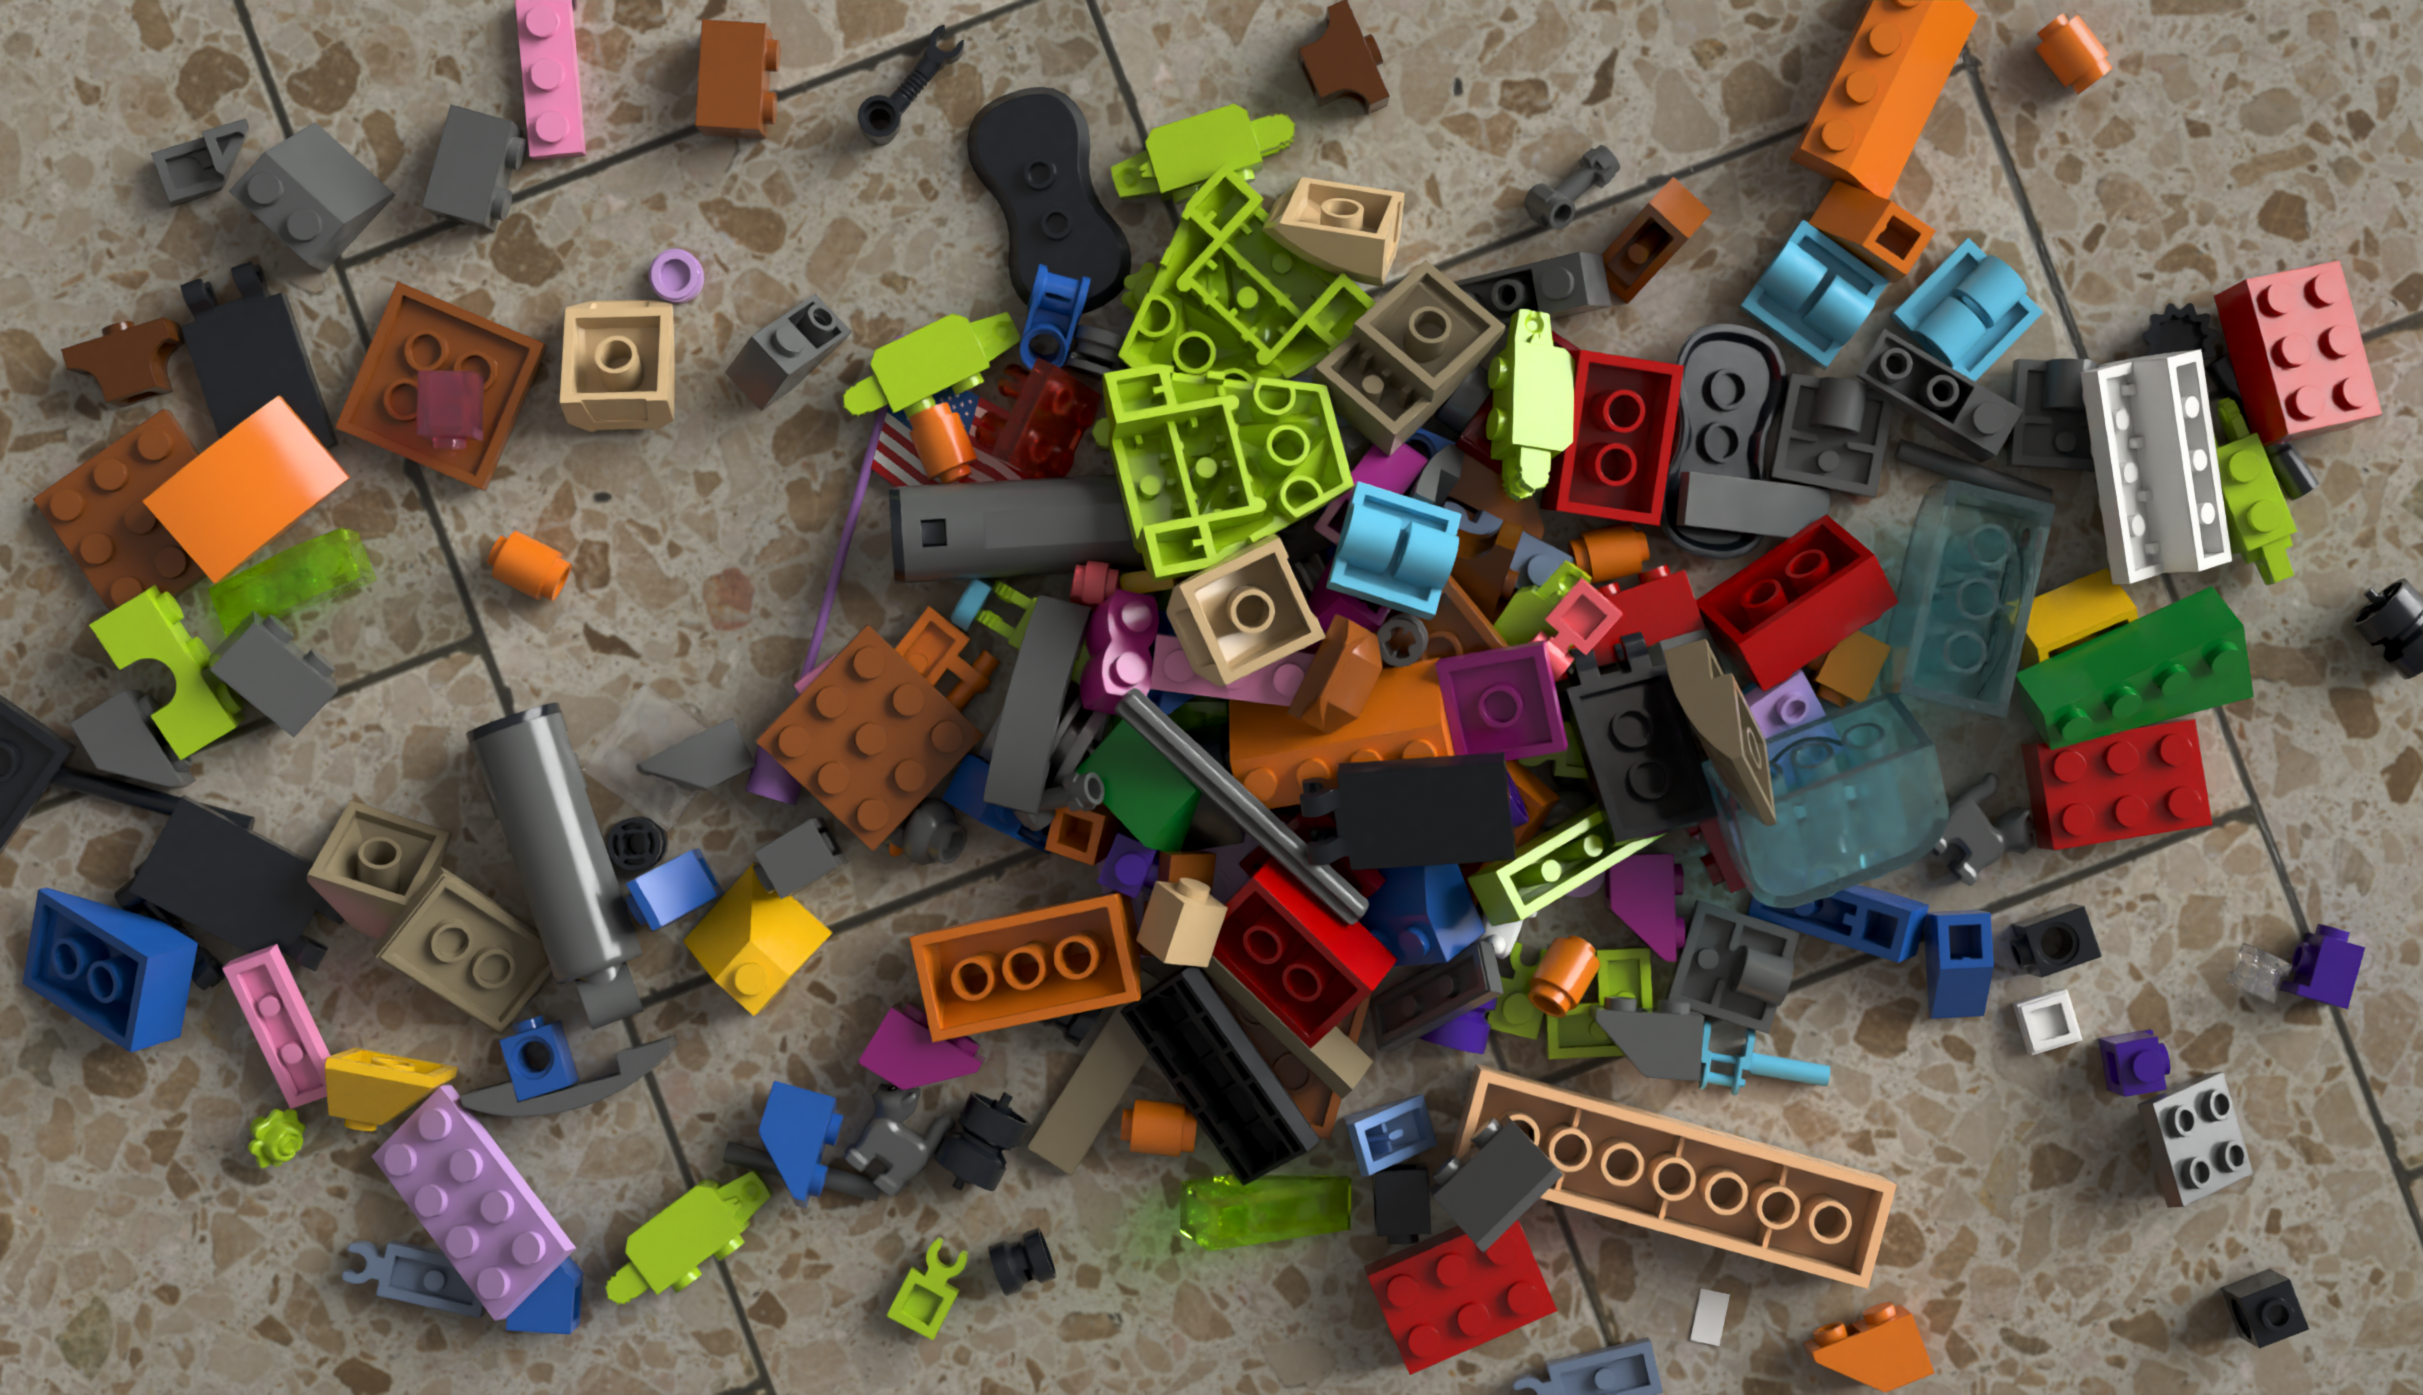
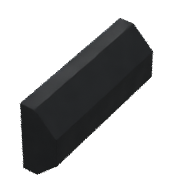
(1219, 1074)

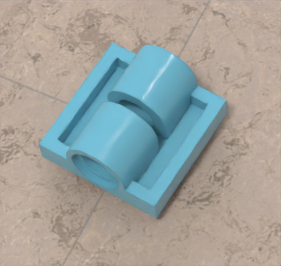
(1813, 295)
(1968, 310)
(1395, 551)

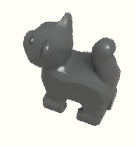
(1976, 838)
(894, 1143)

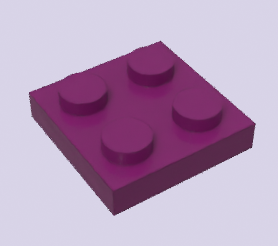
(1502, 702)

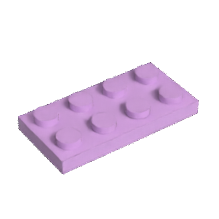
(473, 1202)

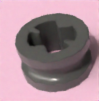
(1415, 650)

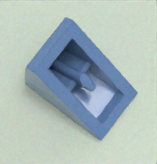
(1390, 1133)

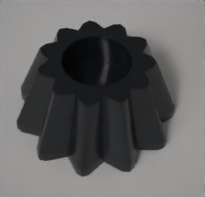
(2180, 331)

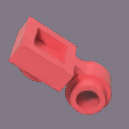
(1094, 583)
(1580, 619)

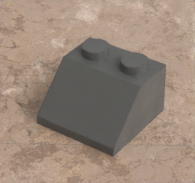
(312, 195)
(1493, 1181)

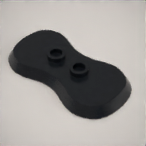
(1035, 163)
(1726, 408)

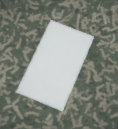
(1710, 1317)

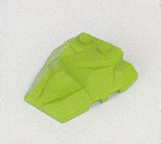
(1237, 296)
(1217, 461)

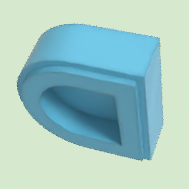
(971, 602)

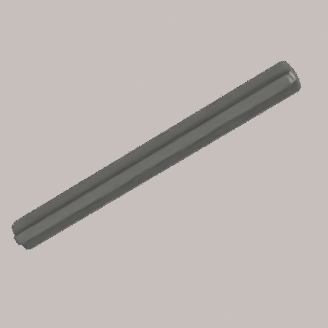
(1240, 805)

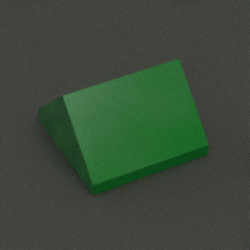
(1143, 789)

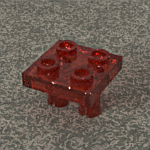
(1044, 423)

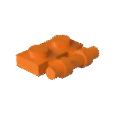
(935, 647)

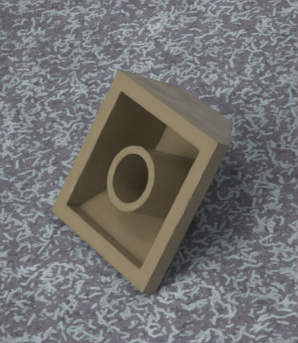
(376, 865)

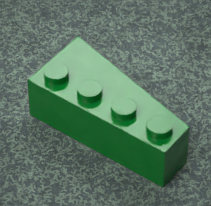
(2140, 673)

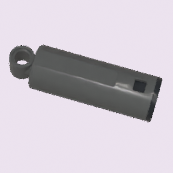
(1009, 528)
(560, 857)

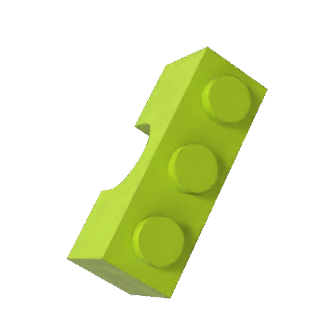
(152, 629)

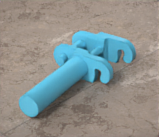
(1757, 1064)

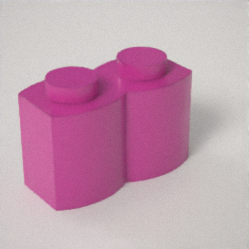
(1118, 650)

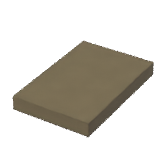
(467, 950)

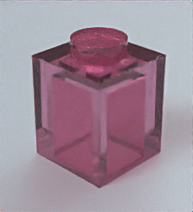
(450, 408)

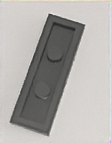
(1748, 505)
(1435, 996)

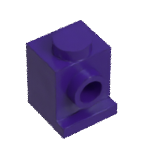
(1130, 865)
(2325, 967)
(2134, 1063)

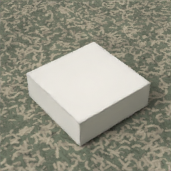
(2047, 1021)

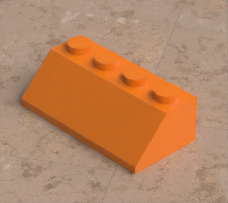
(1883, 91)
(1278, 751)
(1028, 965)

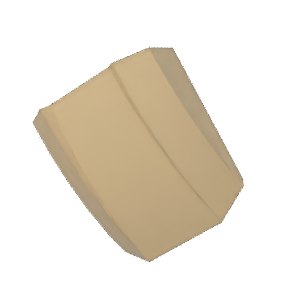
(1339, 227)
(618, 365)
(1242, 613)

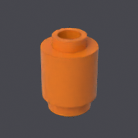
(2073, 53)
(942, 443)
(1610, 552)
(529, 566)
(1563, 976)
(1159, 1128)

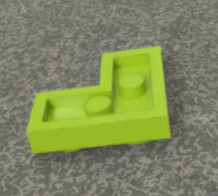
(1621, 974)

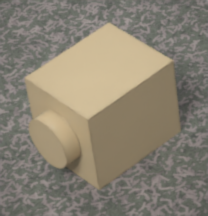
(1182, 923)

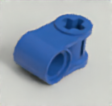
(1053, 310)

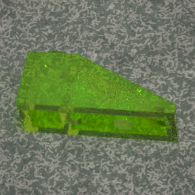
(294, 579)
(1273, 1208)

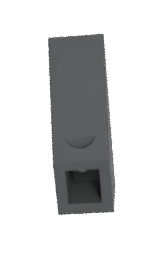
(1553, 286)
(1939, 397)

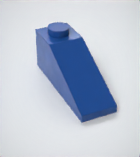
(1857, 919)

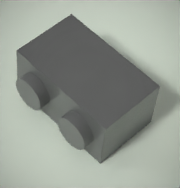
(474, 168)
(274, 672)
(799, 858)

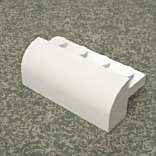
(2156, 465)

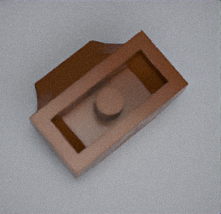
(1338, 677)

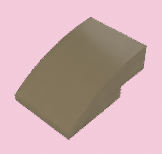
(1407, 356)
(1723, 727)

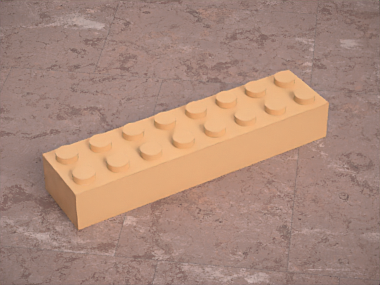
(1691, 1178)

